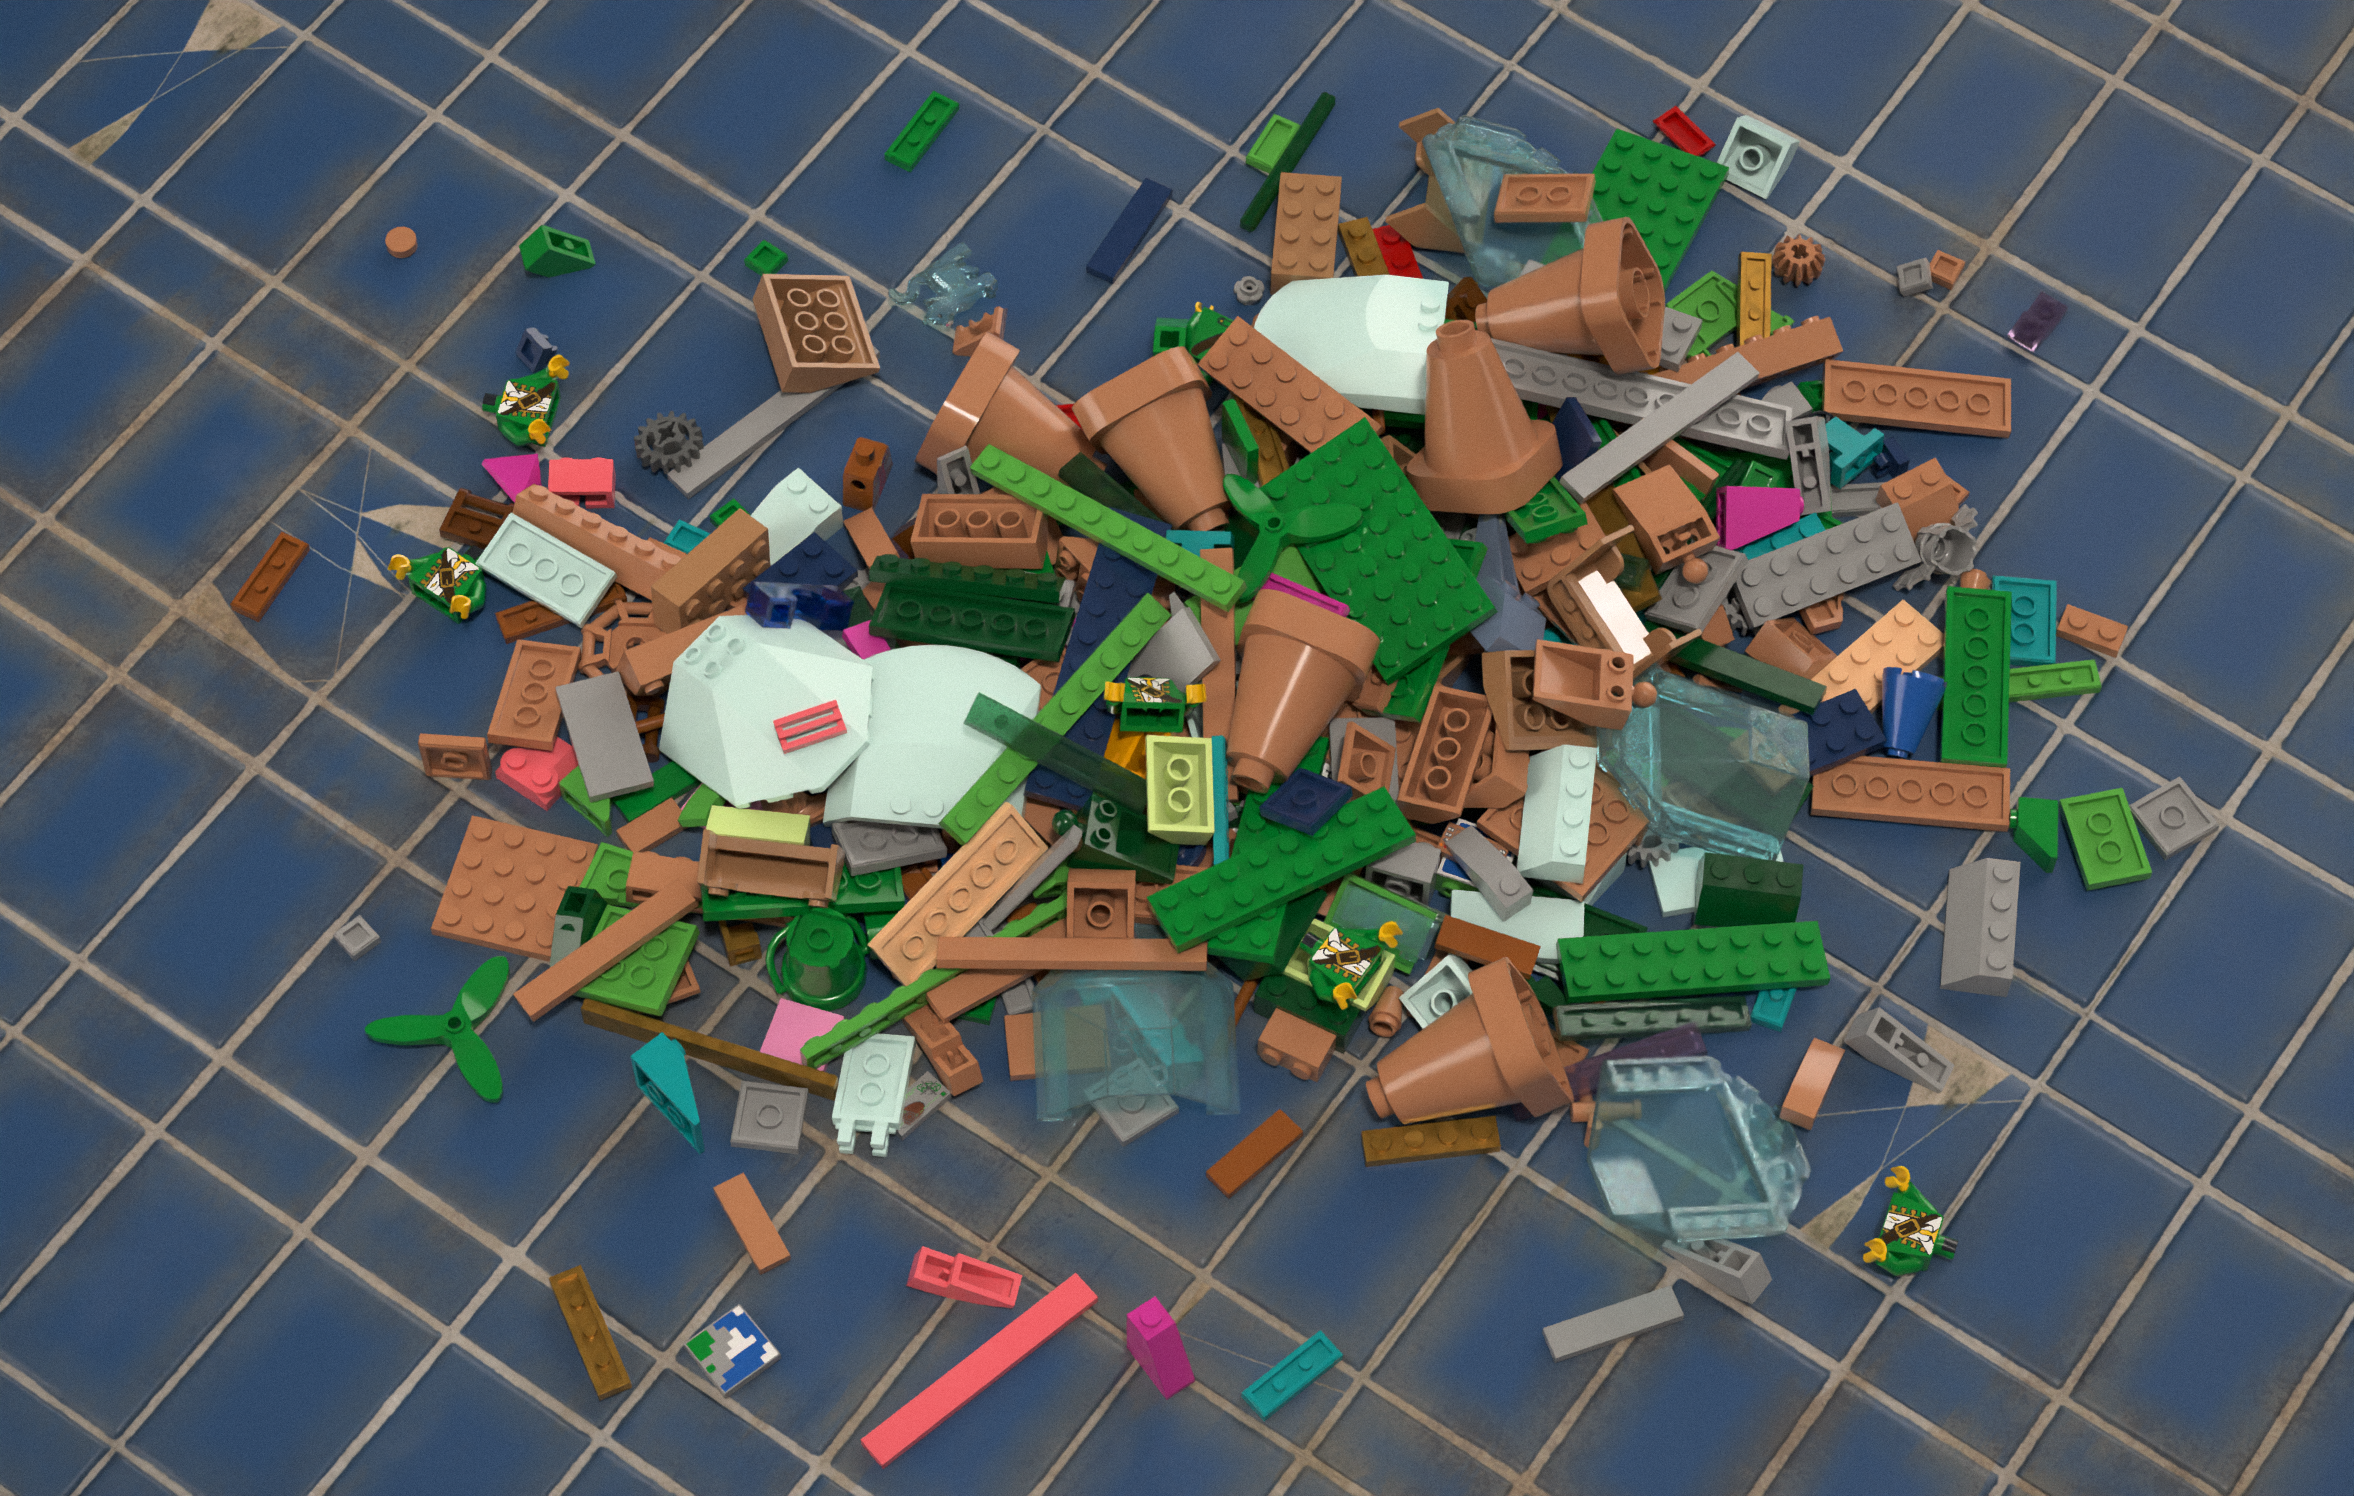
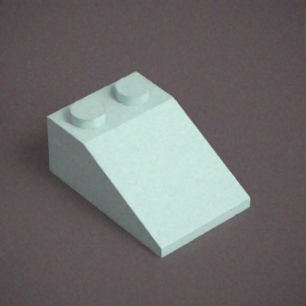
(795, 511)

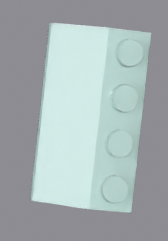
(1557, 814)

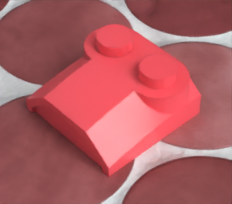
(537, 771)

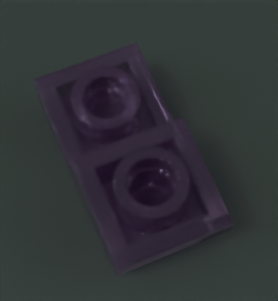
(2038, 322)

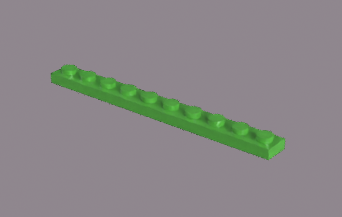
(1108, 528)
(1058, 715)
(910, 998)

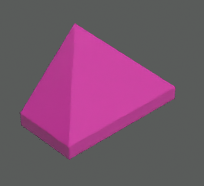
(514, 472)

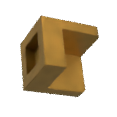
(740, 942)

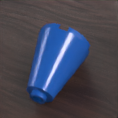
(1908, 708)

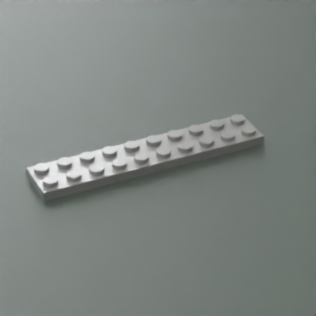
(1632, 396)

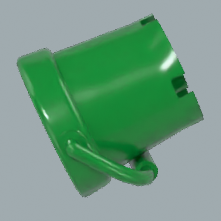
(821, 959)

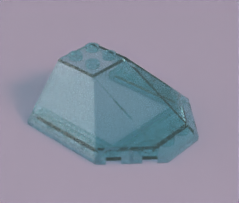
(1469, 171)
(1710, 766)
(1134, 1036)
(1692, 1151)

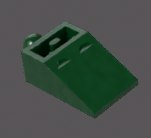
(1117, 841)

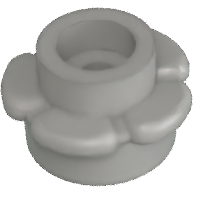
(1249, 297)

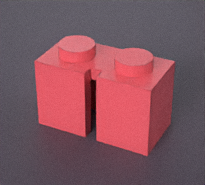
(586, 477)

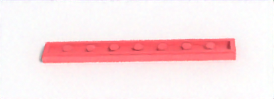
(979, 1370)

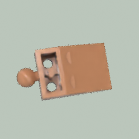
(1664, 520)
(1584, 681)

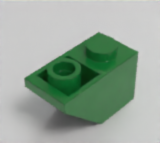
(1169, 334)

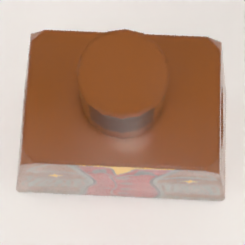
(871, 465)

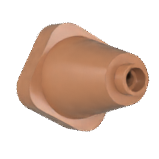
(1587, 303)
(1005, 410)
(1478, 437)
(1162, 438)
(1291, 683)
(1476, 1056)

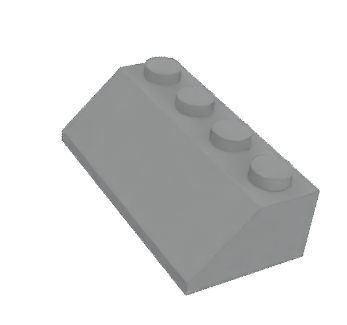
(1980, 927)

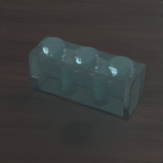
(1369, 911)

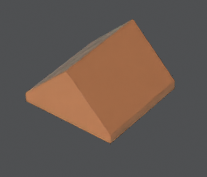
(1365, 761)

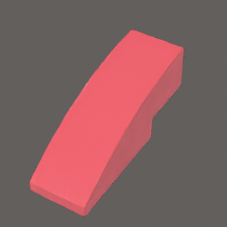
(963, 1279)

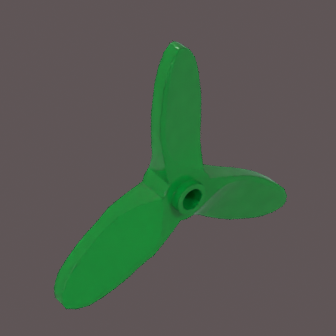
(1280, 529)
(457, 1028)

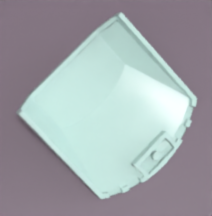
(1360, 334)
(918, 745)

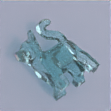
(949, 281)

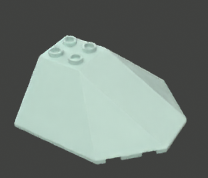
(742, 680)

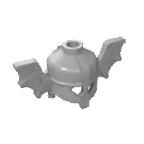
(1943, 549)

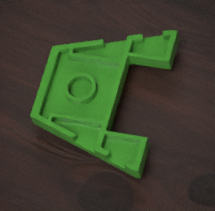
(1715, 302)

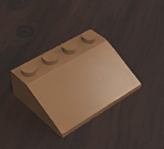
(814, 331)
(1520, 720)

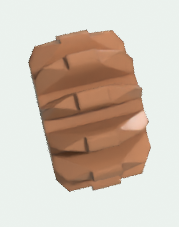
(1798, 260)

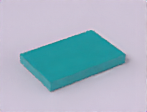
(2031, 619)

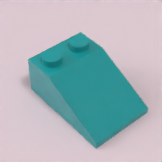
(665, 1081)

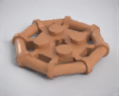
(629, 632)

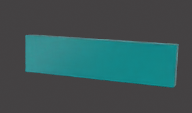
(1220, 797)

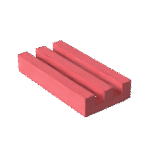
(807, 714)

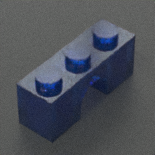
(779, 603)

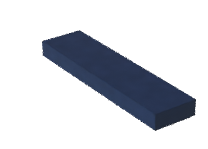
(1129, 230)

